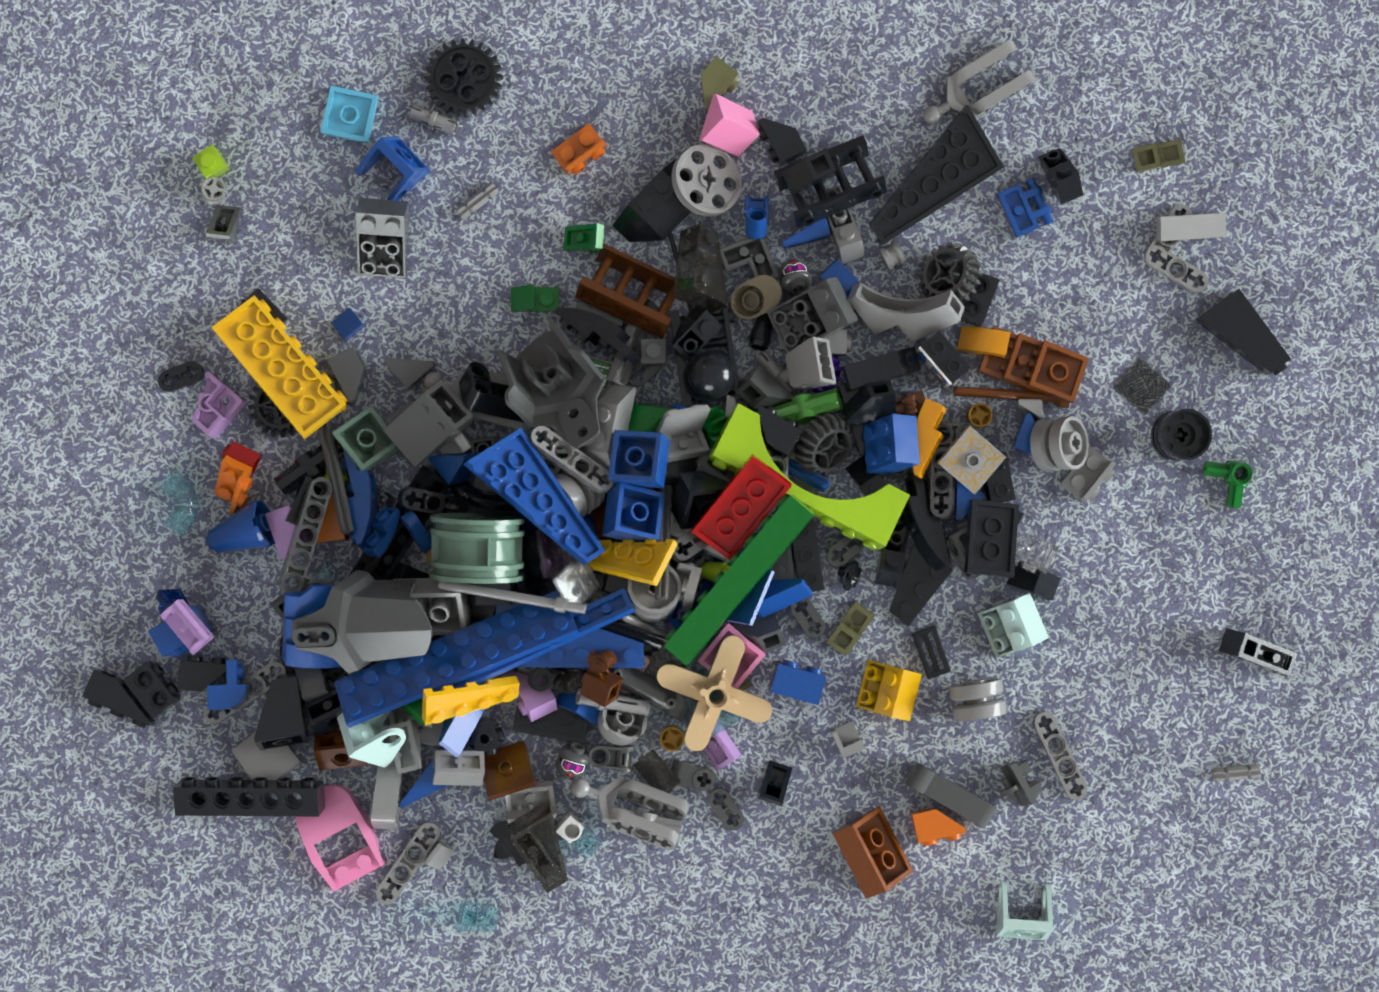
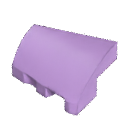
(210, 414)

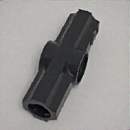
(306, 465)

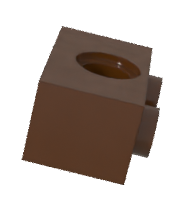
(332, 752)

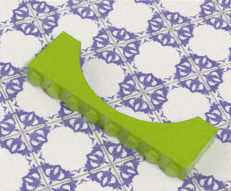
(866, 518)

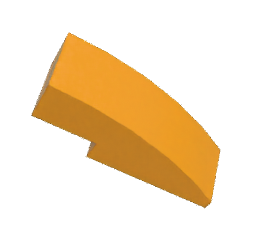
(928, 436)

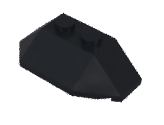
(654, 210)

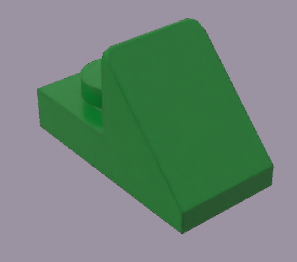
(584, 238)
(534, 299)

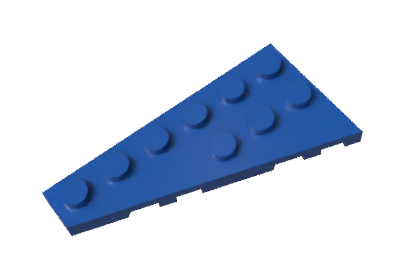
(526, 482)
(575, 653)

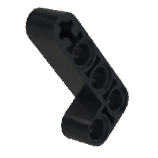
(483, 395)

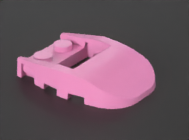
(339, 813)

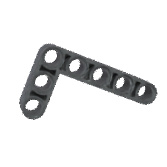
(306, 549)

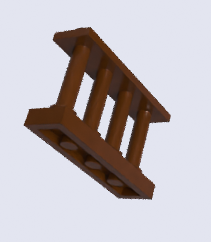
(621, 306)

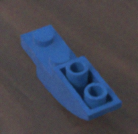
(364, 503)

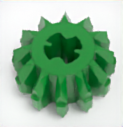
(713, 425)

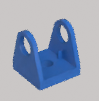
(402, 157)

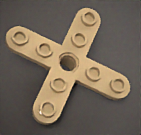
(699, 688)

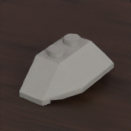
(614, 413)

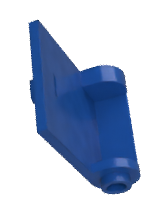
(749, 607)

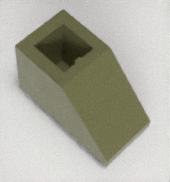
(717, 79)

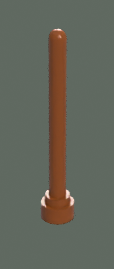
(1005, 394)

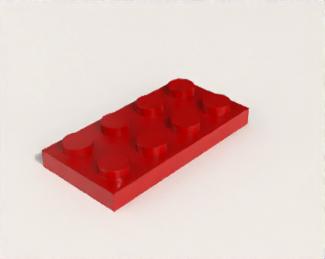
(741, 507)

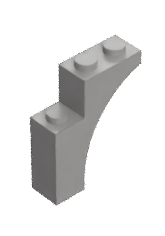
(914, 316)

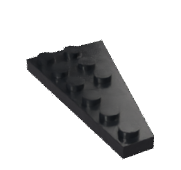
(948, 169)

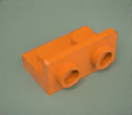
(579, 149)
(233, 483)

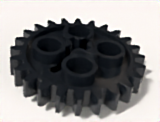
(483, 87)

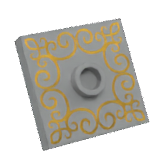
(971, 459)

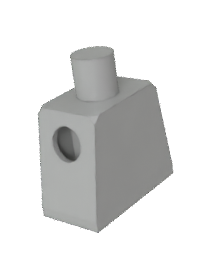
(809, 365)

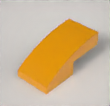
(983, 340)

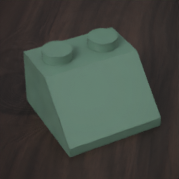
(365, 440)

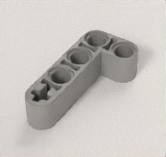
(387, 797)

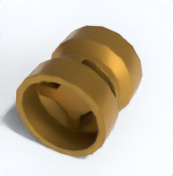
(982, 414)
(672, 741)

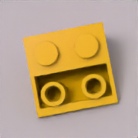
(888, 690)

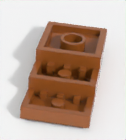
(1037, 367)

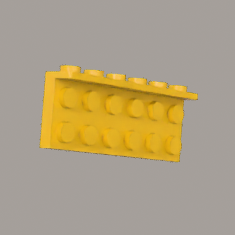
(280, 366)

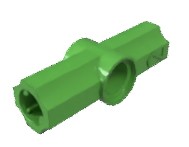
(809, 406)

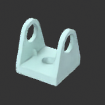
(367, 740)
(1024, 928)

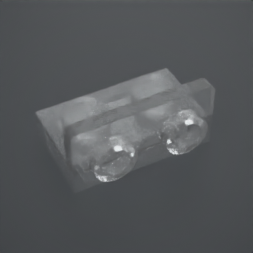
(1034, 552)

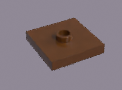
(508, 771)

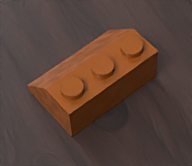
(873, 852)

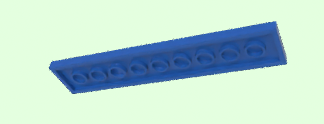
(452, 660)

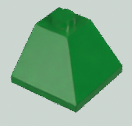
(646, 416)

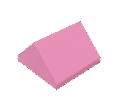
(729, 126)
(750, 659)

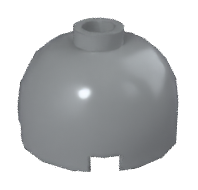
(621, 727)

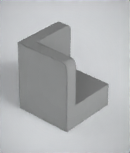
(847, 739)

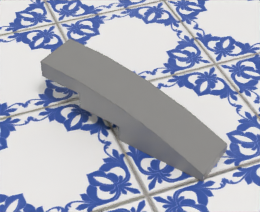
(409, 755)

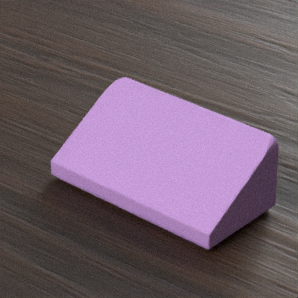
(721, 750)

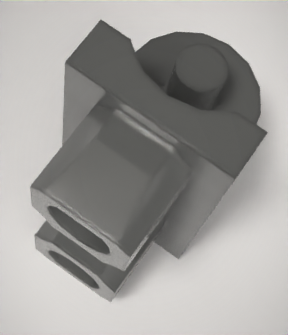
(1016, 784)

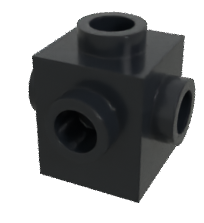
(495, 735)

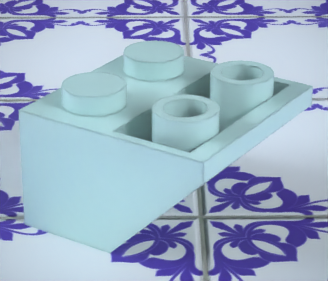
(1013, 625)

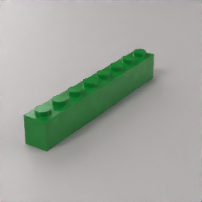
(739, 580)

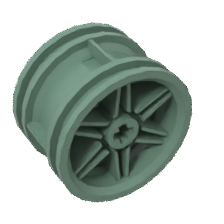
(476, 548)

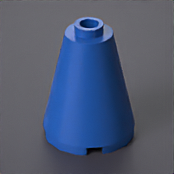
(242, 530)

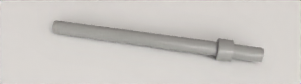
(559, 604)

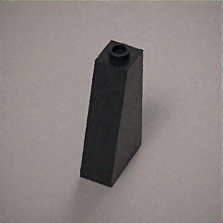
(1245, 332)

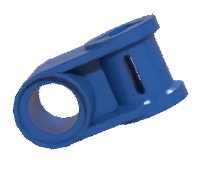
(756, 216)

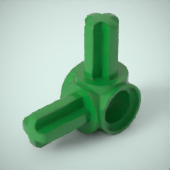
(1226, 471)

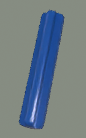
(814, 480)

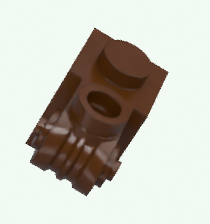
(910, 404)
(598, 682)

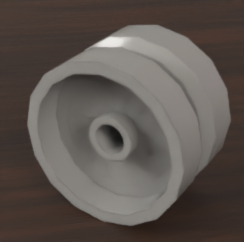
(1059, 443)
(644, 601)
(977, 695)

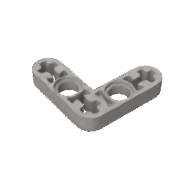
(1165, 251)

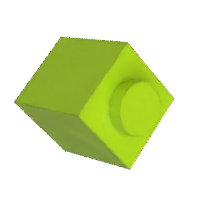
(211, 162)

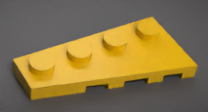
(635, 560)
(459, 701)

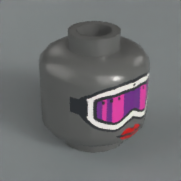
(795, 277)
(572, 761)

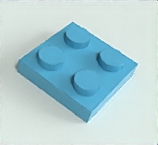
(349, 114)

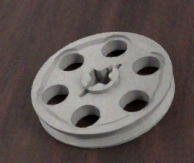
(699, 186)

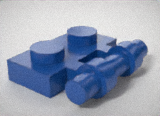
(1018, 210)

